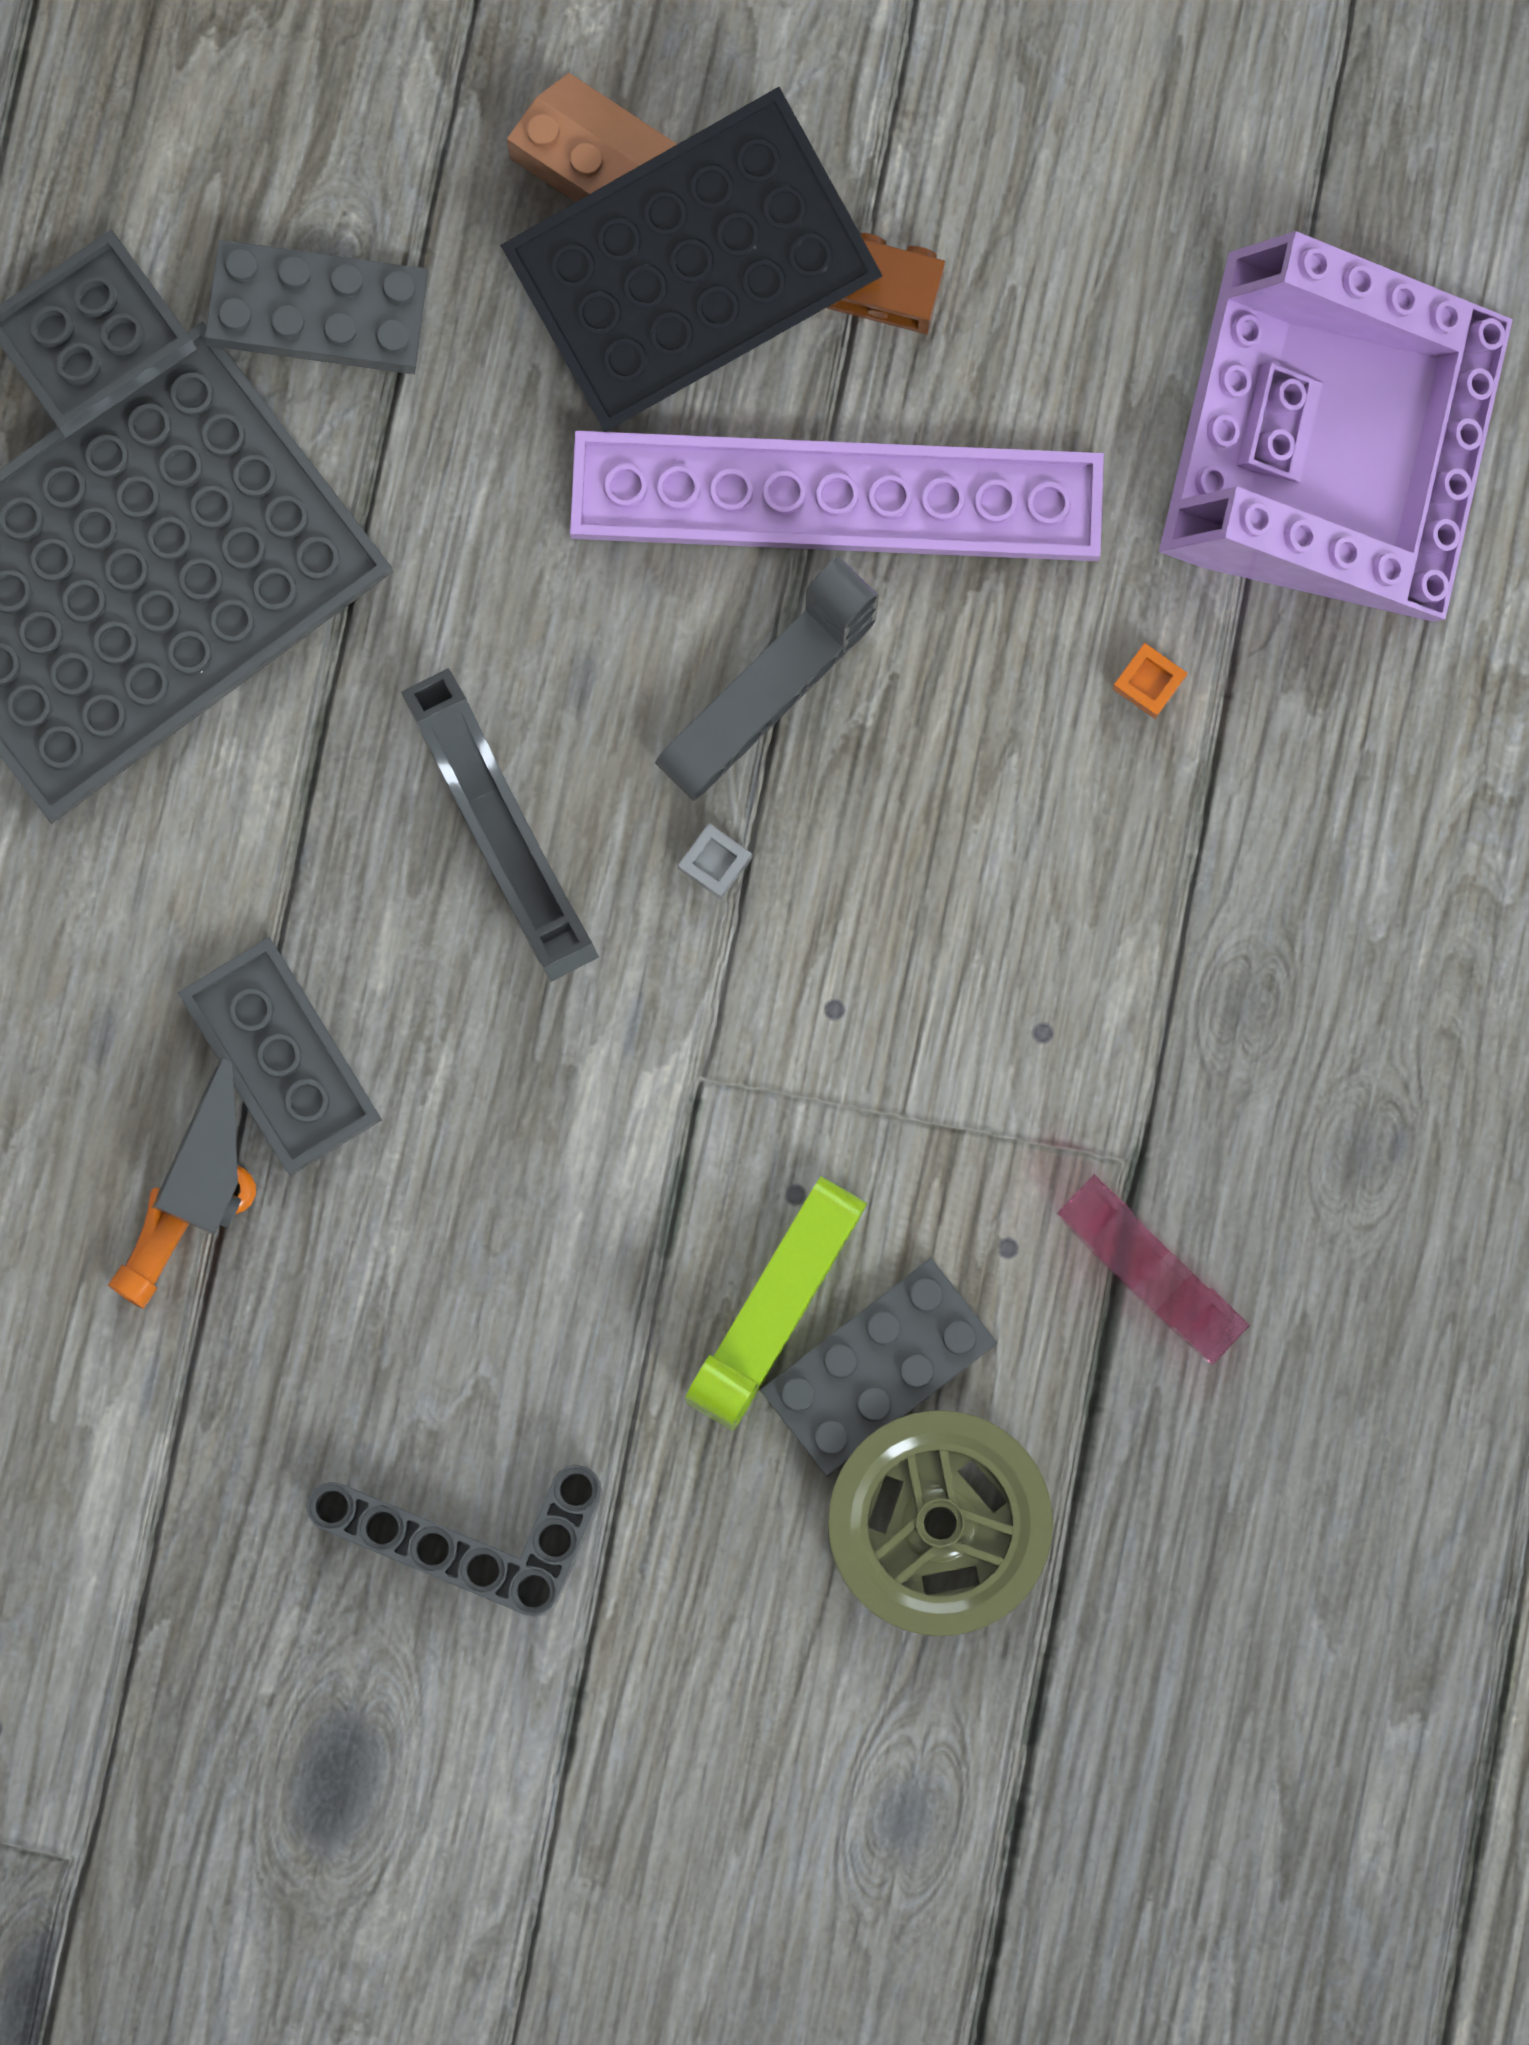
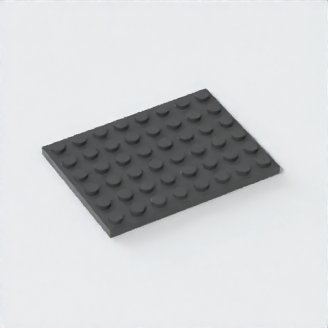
(158, 572)

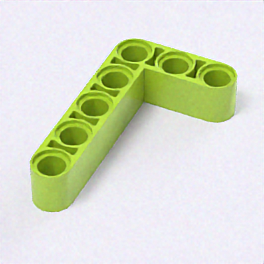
(775, 1305)

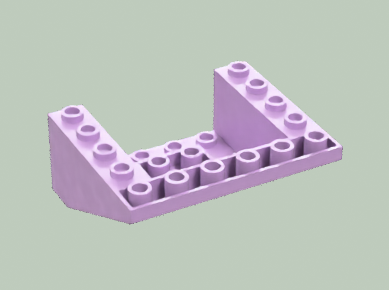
(1336, 429)

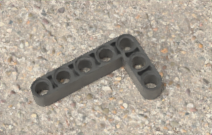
(835, 618)
(464, 1550)

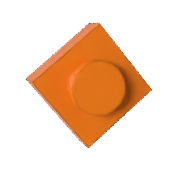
(1149, 681)

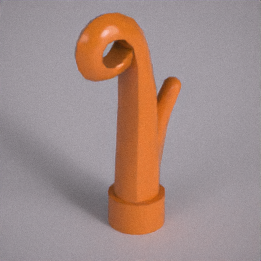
(156, 1244)

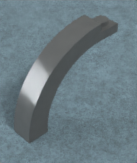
(498, 825)

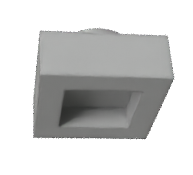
(714, 861)

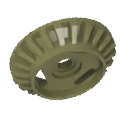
(1004, 1546)

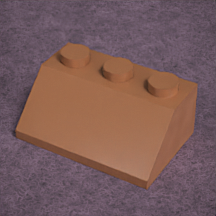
(581, 139)

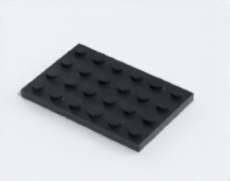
(692, 259)

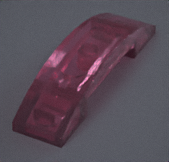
(1151, 1270)

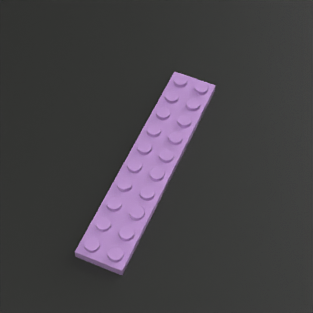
(837, 496)

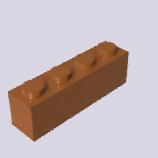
(904, 293)

